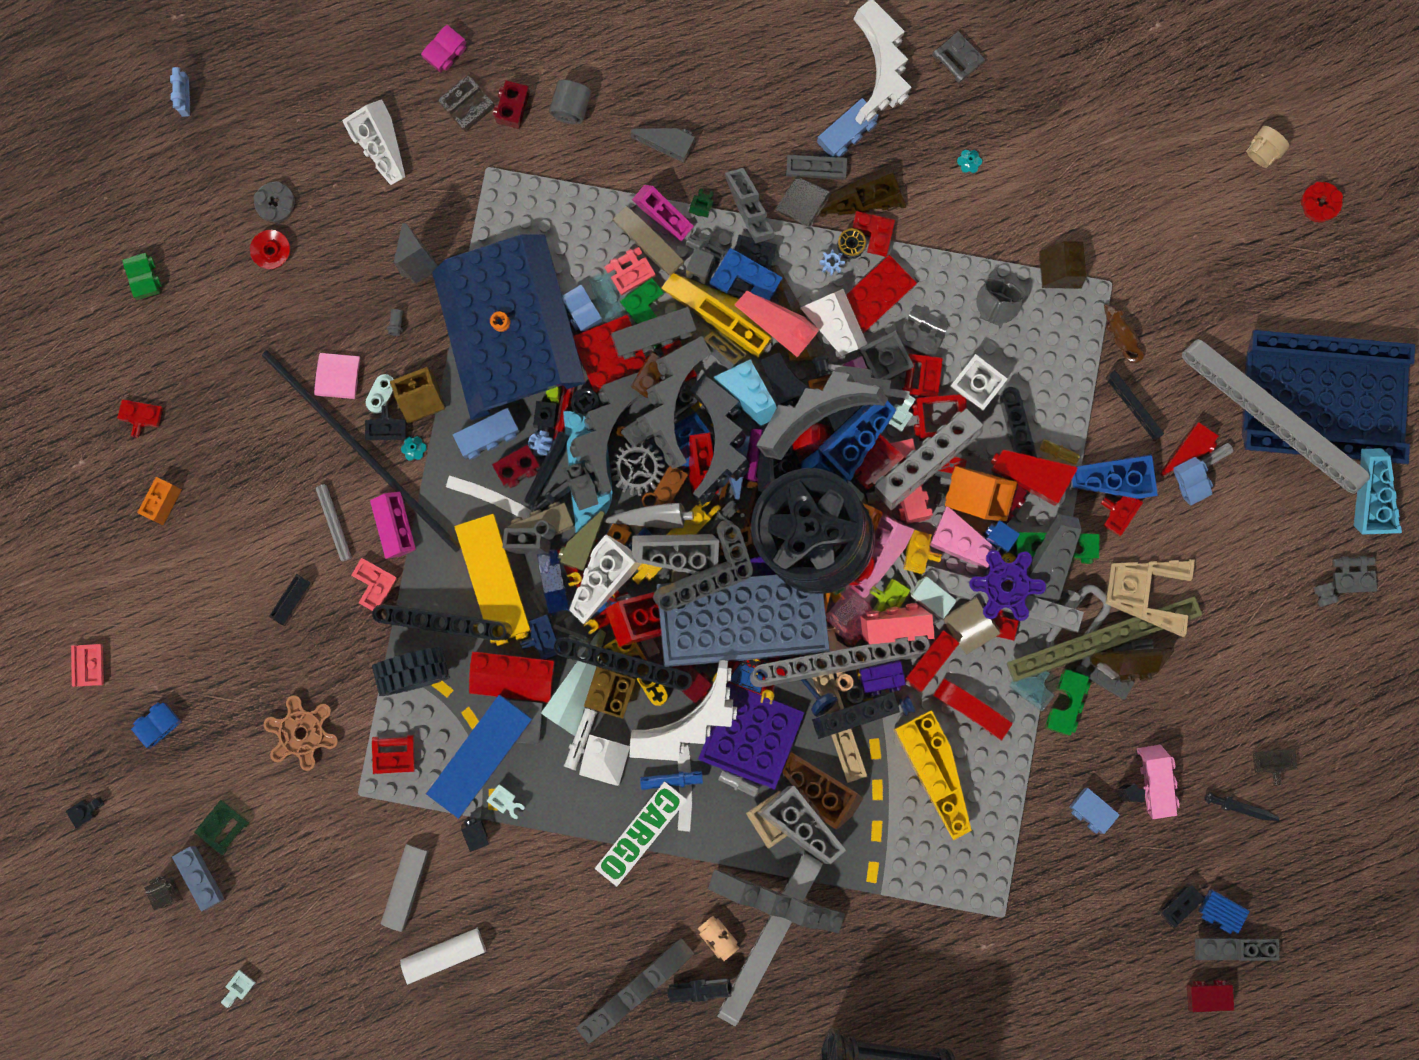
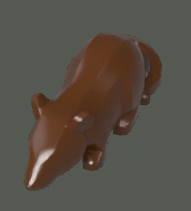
(1124, 335)

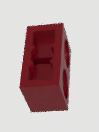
(516, 105)
(514, 462)

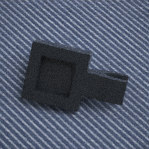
(83, 811)

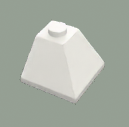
(604, 760)

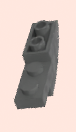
(684, 401)
(1237, 949)

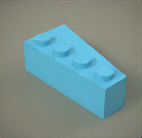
(1376, 500)

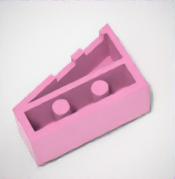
(960, 540)
(1159, 781)

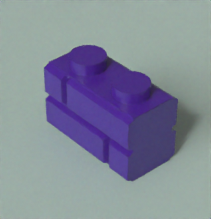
(882, 677)

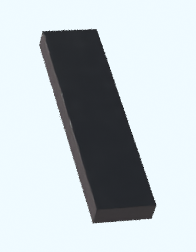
(1134, 405)

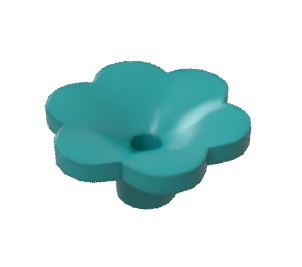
(969, 165)
(417, 451)

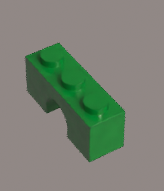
(1075, 686)

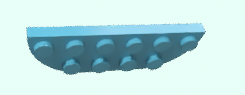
(575, 428)

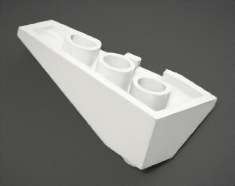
(375, 133)
(607, 571)

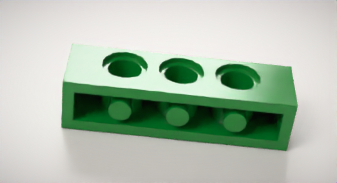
(1088, 543)

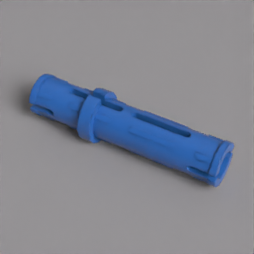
(678, 779)

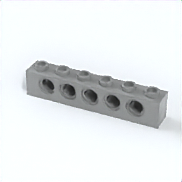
(894, 495)

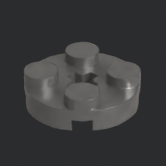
(285, 204)

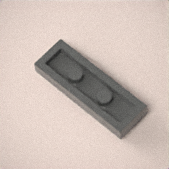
(816, 167)

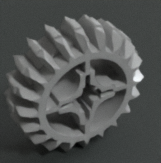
(645, 473)

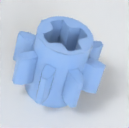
(836, 258)
(540, 443)

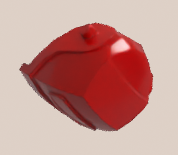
(812, 439)

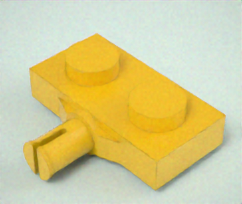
(919, 552)

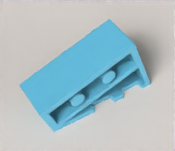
(748, 388)

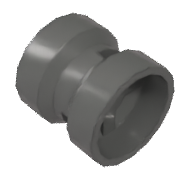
(1326, 595)

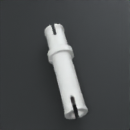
(589, 715)

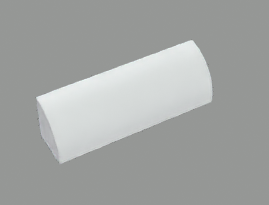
(442, 956)

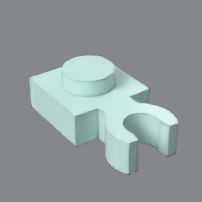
(502, 800)

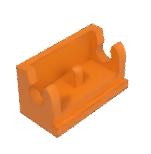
(159, 501)

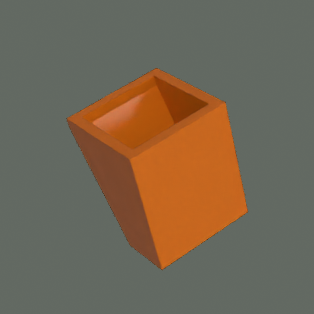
(980, 494)

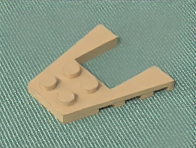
(1130, 589)

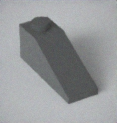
(667, 140)

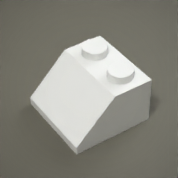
(979, 382)

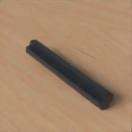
(546, 468)

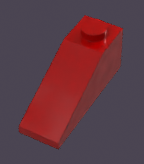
(1196, 444)
(699, 458)

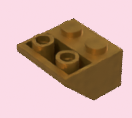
(417, 394)
(609, 692)

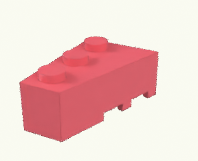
(896, 623)

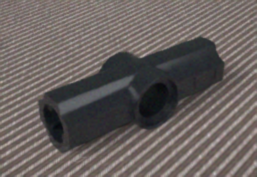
(700, 990)

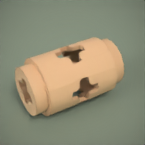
(724, 945)

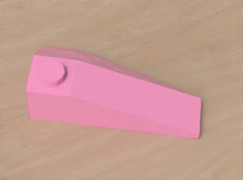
(890, 542)

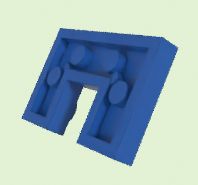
(738, 265)

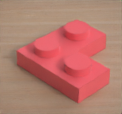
(379, 583)

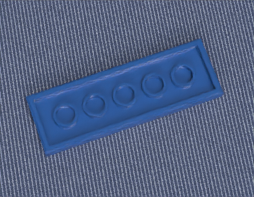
(479, 756)

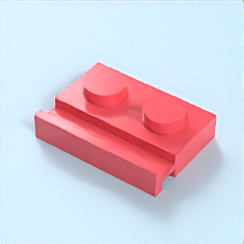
(87, 665)

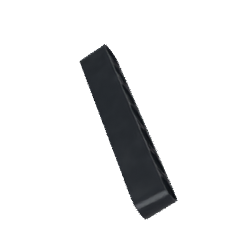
(432, 622)
(612, 663)

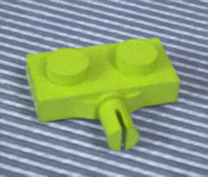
(891, 597)

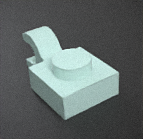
(902, 414)
(239, 987)

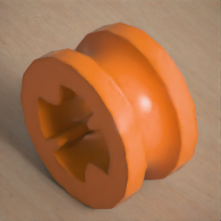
(497, 327)

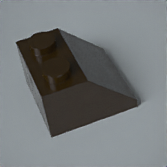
(1063, 265)

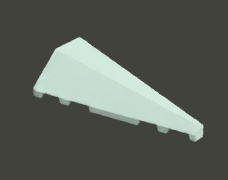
(568, 702)

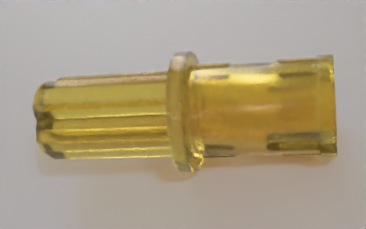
(1059, 452)

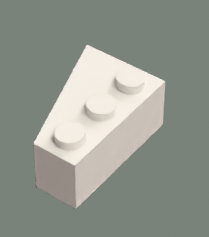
(836, 322)

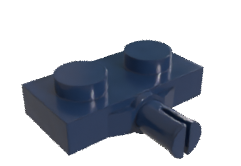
(542, 637)

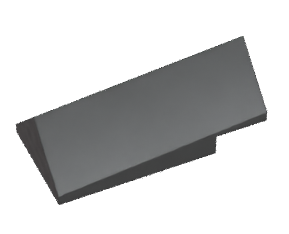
(412, 256)

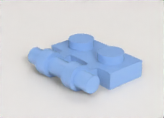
(180, 93)

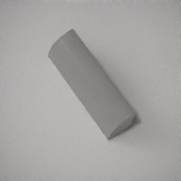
(404, 888)

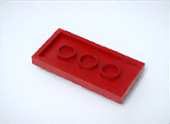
(879, 292)

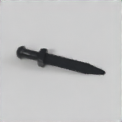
(552, 497)
(1227, 804)

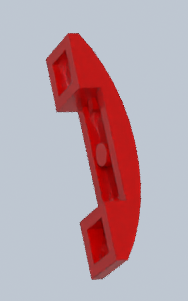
(973, 709)

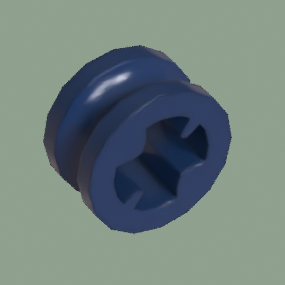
(906, 705)

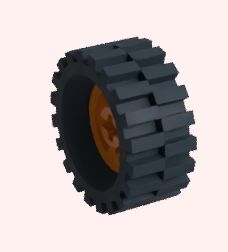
(410, 671)

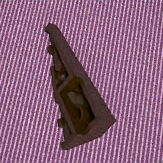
(874, 191)
(788, 300)

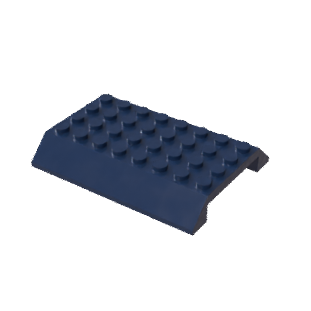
(536, 347)
(1338, 386)

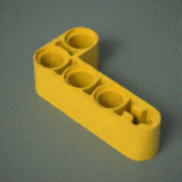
(643, 669)

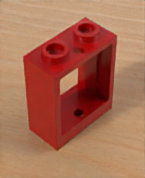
(917, 409)

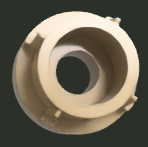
(1267, 146)

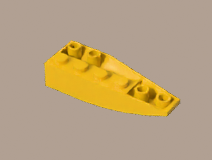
(720, 312)
(936, 769)

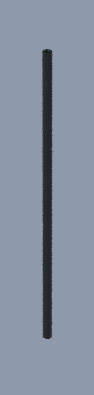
(361, 451)

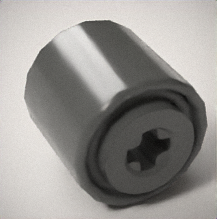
(570, 102)

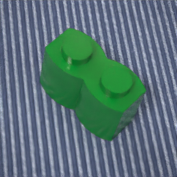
(141, 276)

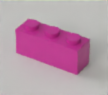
(392, 525)

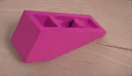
(662, 212)

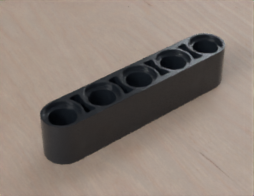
(1017, 426)

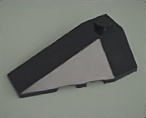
(771, 468)

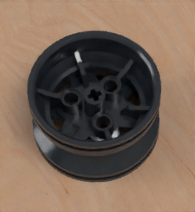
(814, 530)

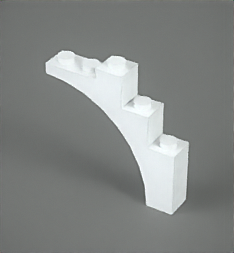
(884, 38)
(669, 740)

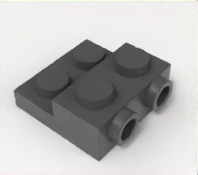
(886, 357)

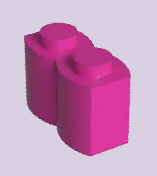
(444, 48)

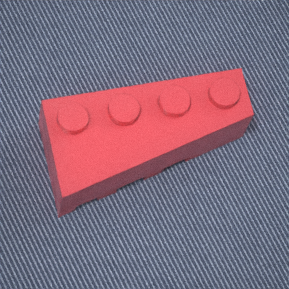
(915, 505)

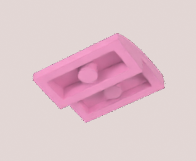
(337, 375)

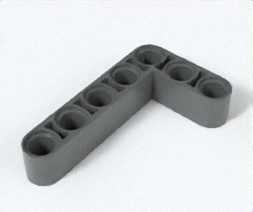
(713, 584)

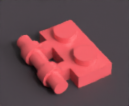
(632, 276)

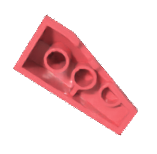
(782, 324)

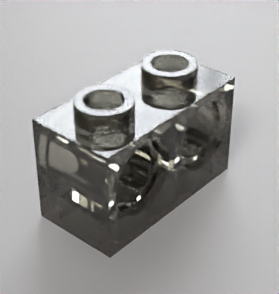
(162, 892)

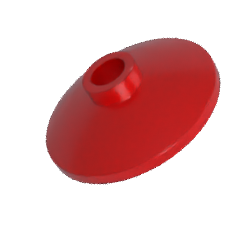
(263, 242)

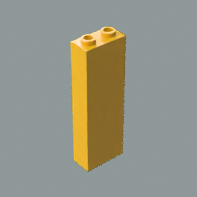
(492, 575)

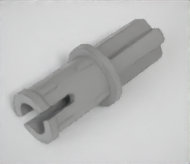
(739, 783)

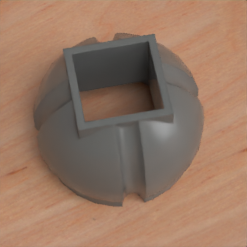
(998, 301)

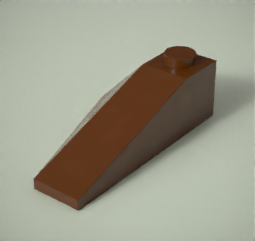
(825, 795)

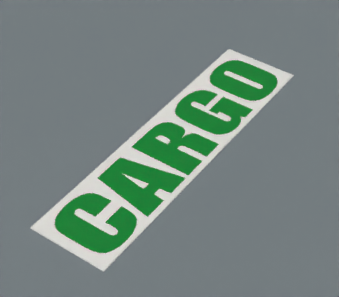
(640, 834)

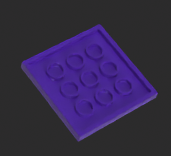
(757, 739)

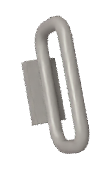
(1072, 600)

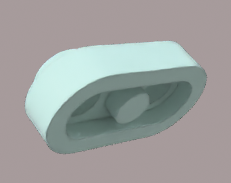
(381, 393)

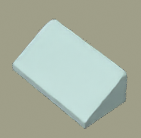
(933, 597)

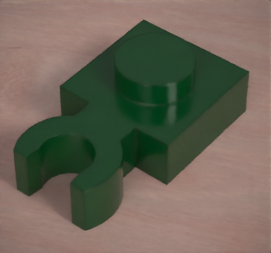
(701, 204)

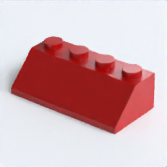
(511, 677)

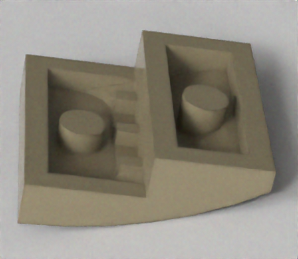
(971, 626)

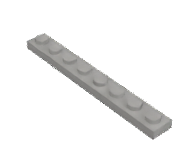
(1038, 609)

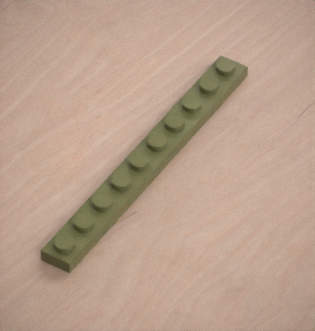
(1094, 642)

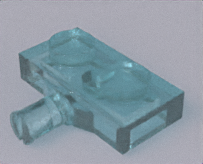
(1034, 690)

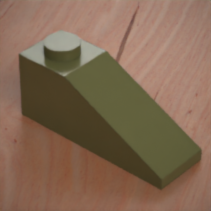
(580, 547)

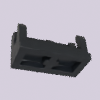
(1181, 905)

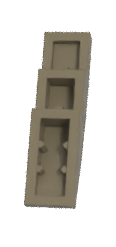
(648, 241)

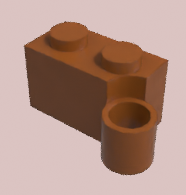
(668, 487)

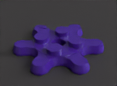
(993, 585)

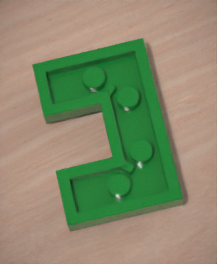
(639, 300)

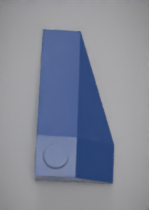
(1123, 477)

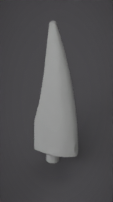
(658, 516)

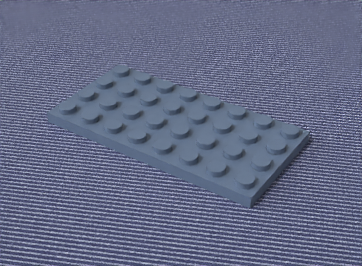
(744, 623)

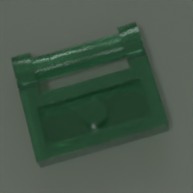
(216, 822)

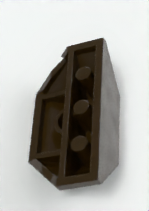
(1132, 663)

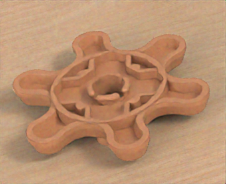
(287, 728)

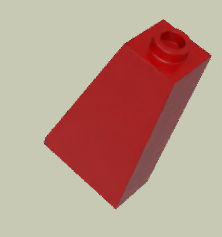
(1034, 474)

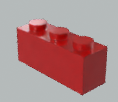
(931, 661)

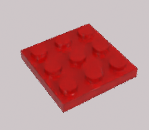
(600, 356)

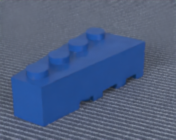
(856, 437)

